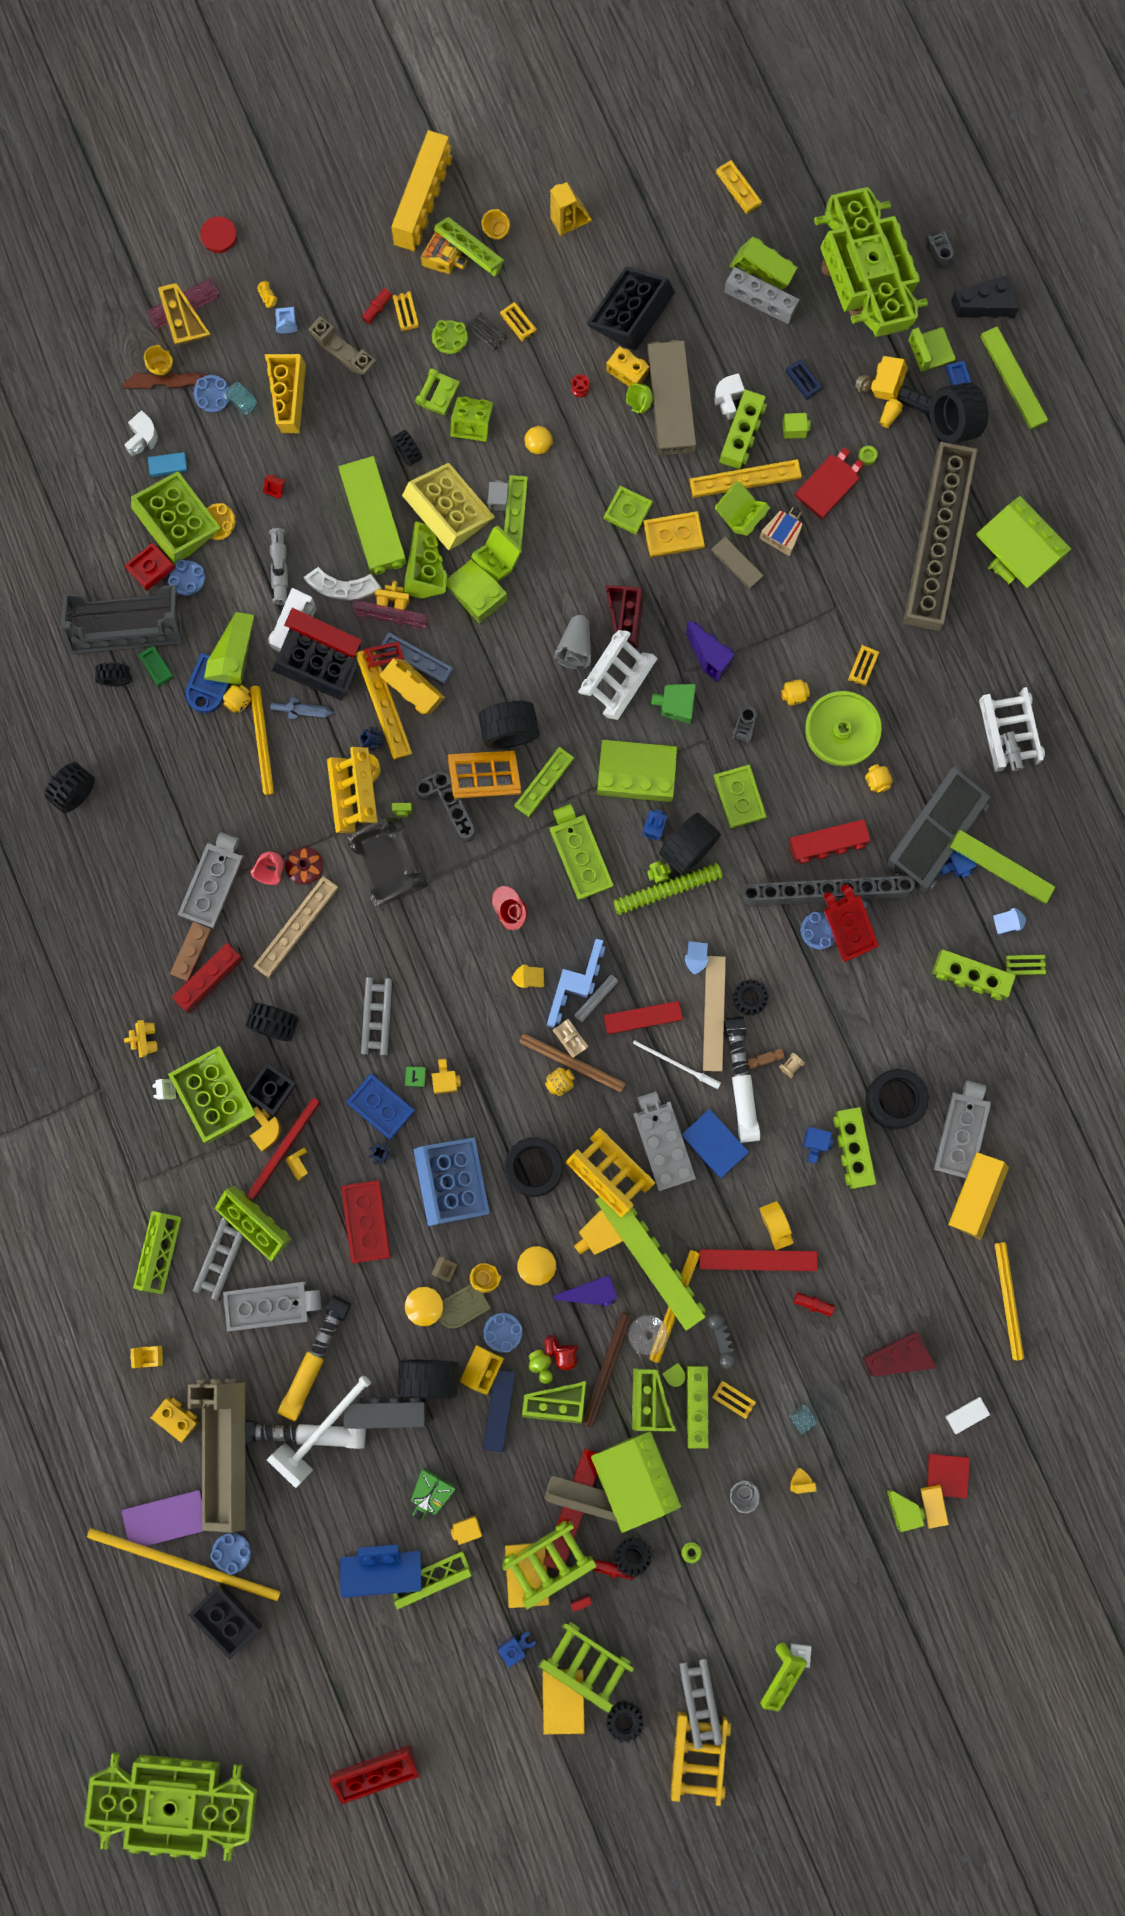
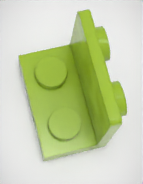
(931, 348)
(471, 419)

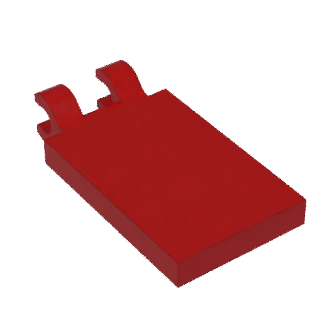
(829, 484)
(849, 924)

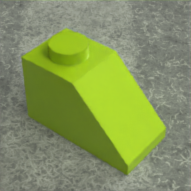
(906, 1512)

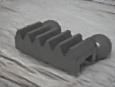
(727, 1359)

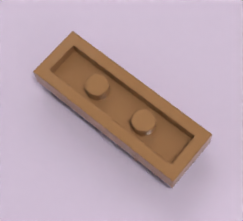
(190, 951)

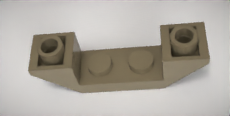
(325, 335)

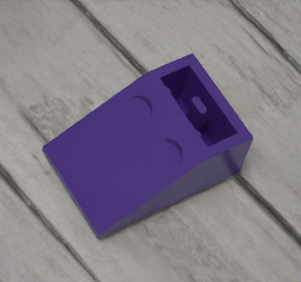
(712, 655)

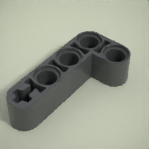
(450, 807)

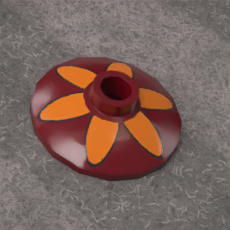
(306, 874)

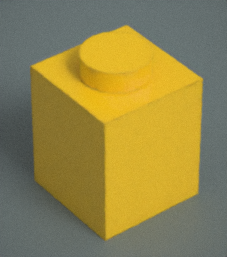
(466, 1530)

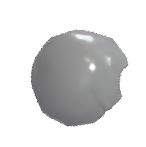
(745, 1496)

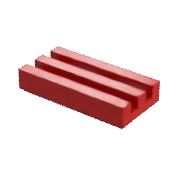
(368, 651)

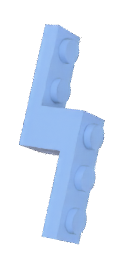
(576, 983)

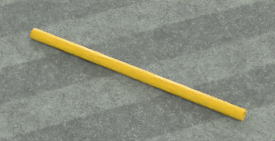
(184, 1564)

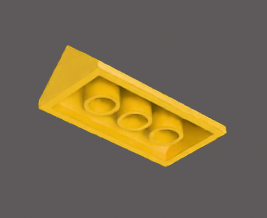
(979, 1195)

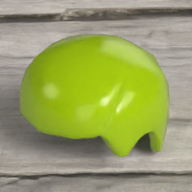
(639, 397)

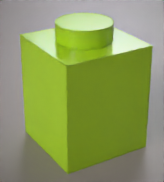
(795, 425)

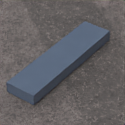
(420, 660)

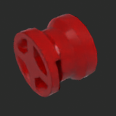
(580, 381)

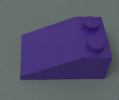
(594, 1292)

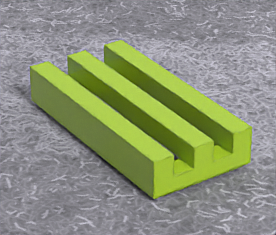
(1042, 964)

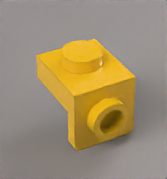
(146, 1357)

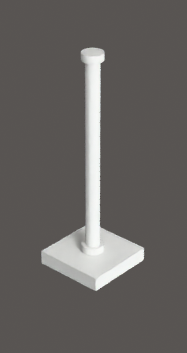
(291, 1463)

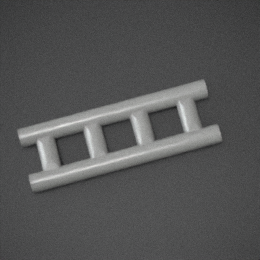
(384, 1025)
(222, 1270)
(695, 1715)

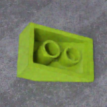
(476, 591)

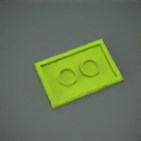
(739, 796)

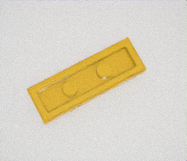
(738, 187)

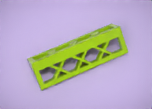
(470, 245)
(152, 1252)
(438, 1584)

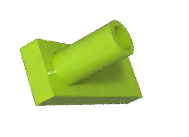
(784, 1680)

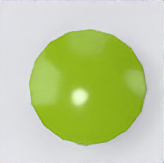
(449, 336)

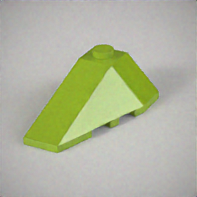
(424, 567)
(230, 654)

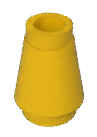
(891, 412)

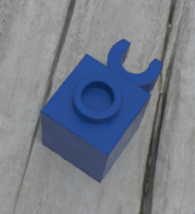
(655, 825)
(959, 865)
(817, 1141)
(513, 1649)

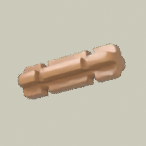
(765, 1058)

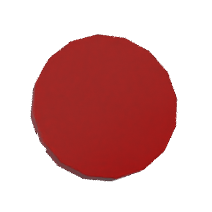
(218, 234)

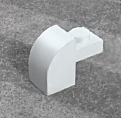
(726, 392)
(145, 434)

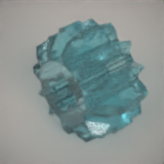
(241, 398)

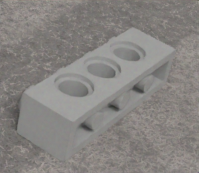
(761, 295)

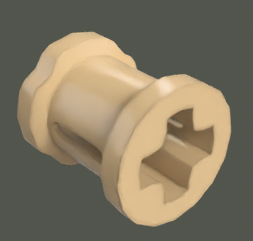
(791, 1065)

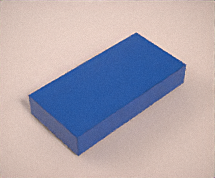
(958, 373)

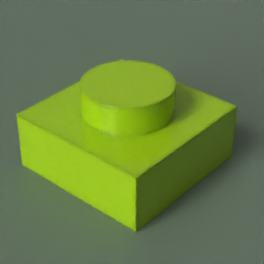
(402, 809)

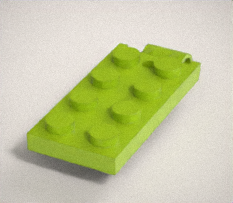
(579, 853)

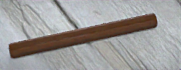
(606, 1369)

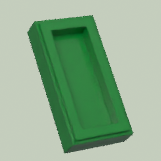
(156, 666)

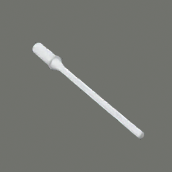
(701, 1076)

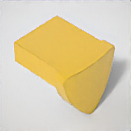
(529, 977)
(296, 1165)
(802, 1482)

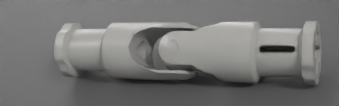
(278, 554)

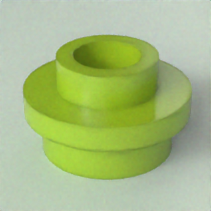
(691, 1559)

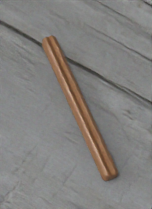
(573, 1063)

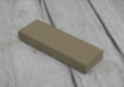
(737, 563)

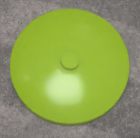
(843, 728)

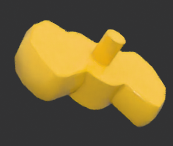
(267, 294)

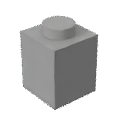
(497, 495)

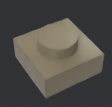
(444, 1269)

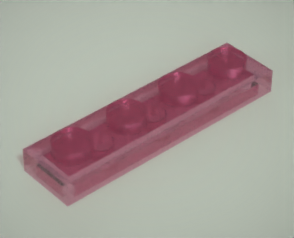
(195, 295)
(383, 612)

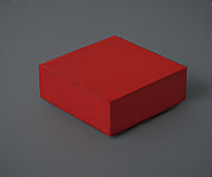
(581, 1602)

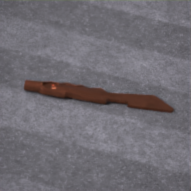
(173, 380)

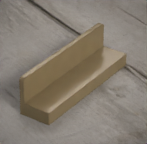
(579, 1497)

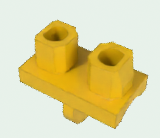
(392, 594)
(142, 1030)

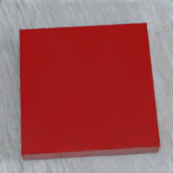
(149, 566)
(949, 1473)

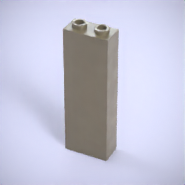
(671, 397)

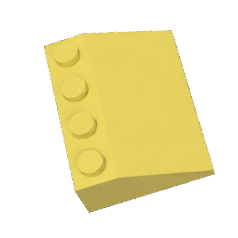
(447, 505)

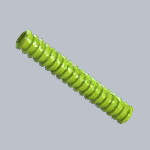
(667, 889)

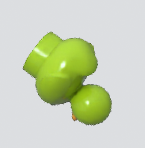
(539, 1364)

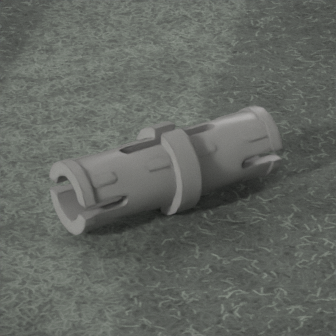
(1012, 751)

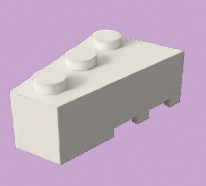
(295, 600)

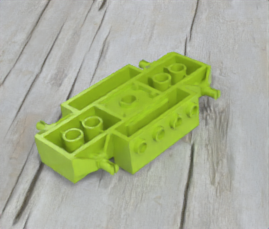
(880, 285)
(201, 1814)

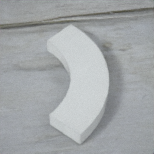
(342, 590)

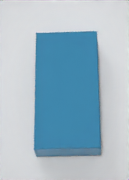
(167, 464)

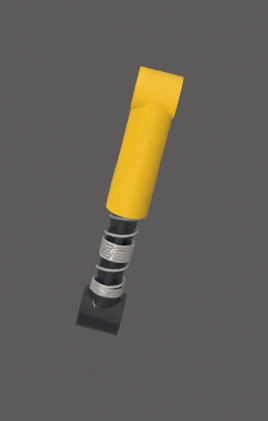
(313, 1360)

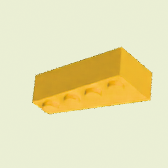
(287, 388)

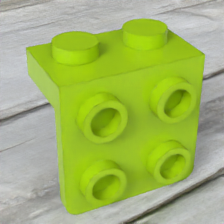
(741, 509)
(498, 554)

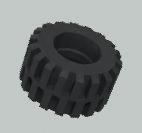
(69, 787)
(272, 1022)

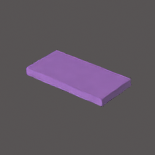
(164, 1519)

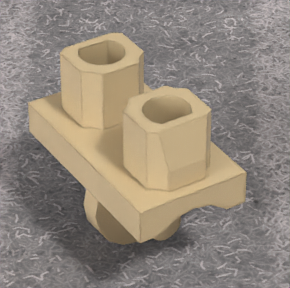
(570, 1038)

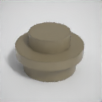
(863, 384)

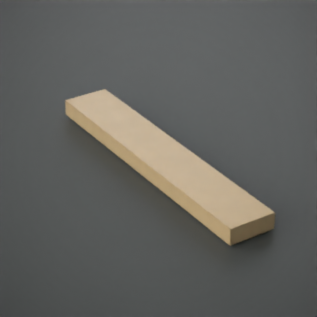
(296, 927)
(714, 1014)

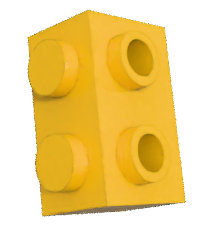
(627, 367)
(889, 378)
(481, 1370)
(175, 1419)

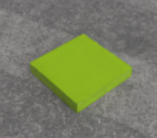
(628, 510)

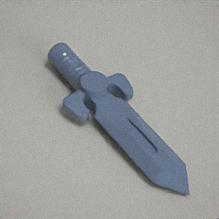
(301, 709)

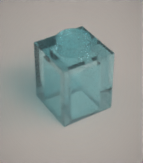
(802, 1419)

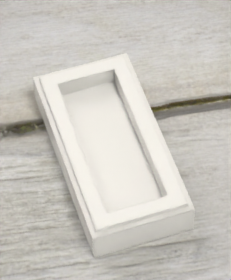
(967, 1415)

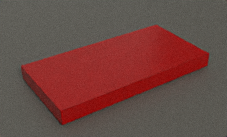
(365, 1221)

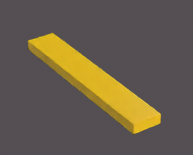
(748, 477)
(384, 708)

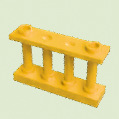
(341, 792)
(599, 1183)
(681, 1767)

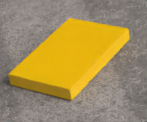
(673, 534)
(515, 1590)
(562, 1706)

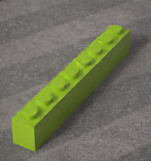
(655, 1265)

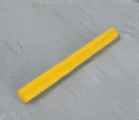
(261, 737)
(1009, 1301)
(670, 1317)

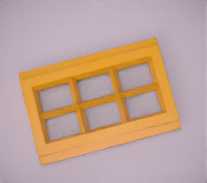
(484, 774)

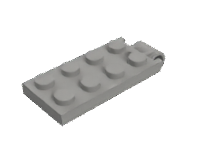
(212, 881)
(962, 1130)
(663, 1142)
(269, 1306)

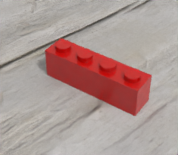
(829, 841)
(207, 978)

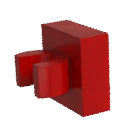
(274, 486)

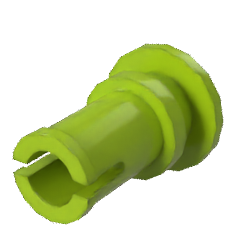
(1002, 570)

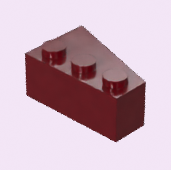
(626, 610)
(899, 1356)

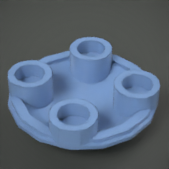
(210, 393)
(187, 577)
(816, 931)
(502, 1332)
(231, 1553)

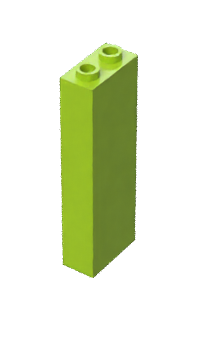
(372, 515)

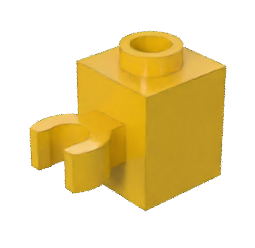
(445, 1081)

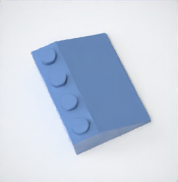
(451, 1181)

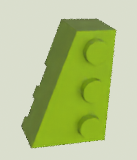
(765, 263)
(649, 1403)
(556, 1404)

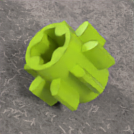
(659, 872)

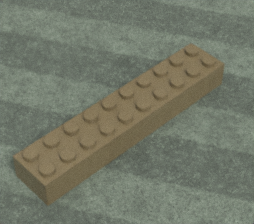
(940, 536)

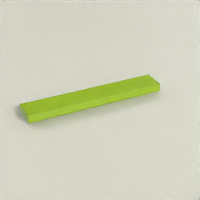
(1013, 378)
(1002, 866)

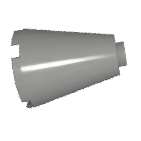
(575, 644)

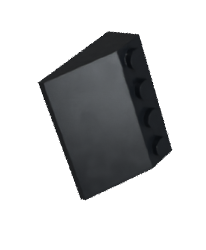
(632, 307)
(316, 664)

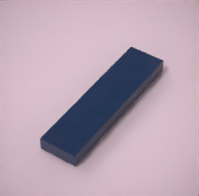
(499, 1411)

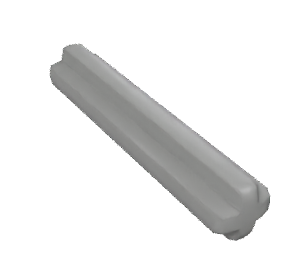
(596, 998)

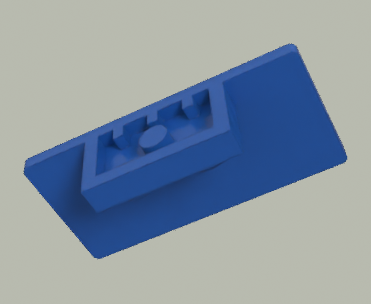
(380, 1572)

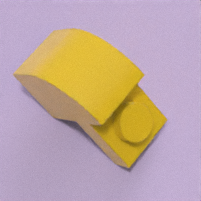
(269, 1132)
(776, 1225)

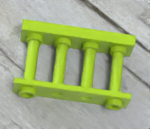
(566, 1574)
(585, 1688)

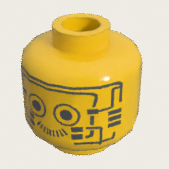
(560, 1081)

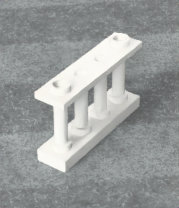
(633, 678)
(992, 724)

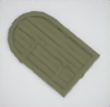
(463, 1307)

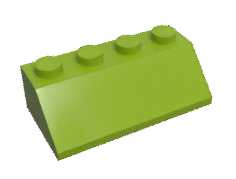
(252, 1223)

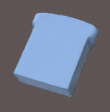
(286, 320)
(1009, 921)
(696, 956)

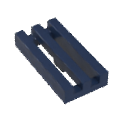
(799, 385)

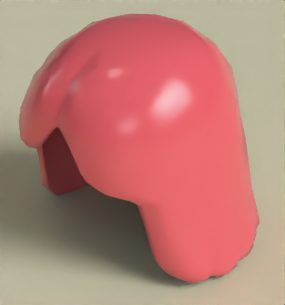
(263, 874)

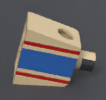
(783, 531)

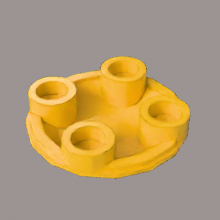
(224, 517)
(536, 1265)
(424, 1306)

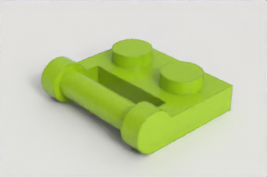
(443, 394)

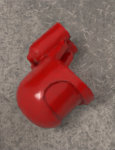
(564, 1355)

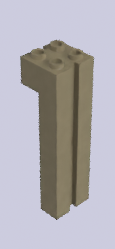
(221, 1452)

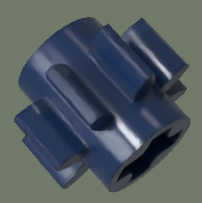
(371, 738)
(385, 1155)

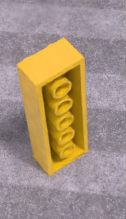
(421, 191)

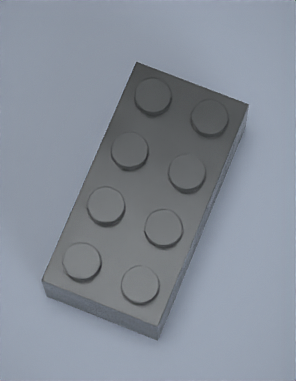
(386, 1414)

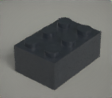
(225, 1620)

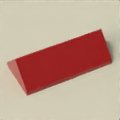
(374, 1775)

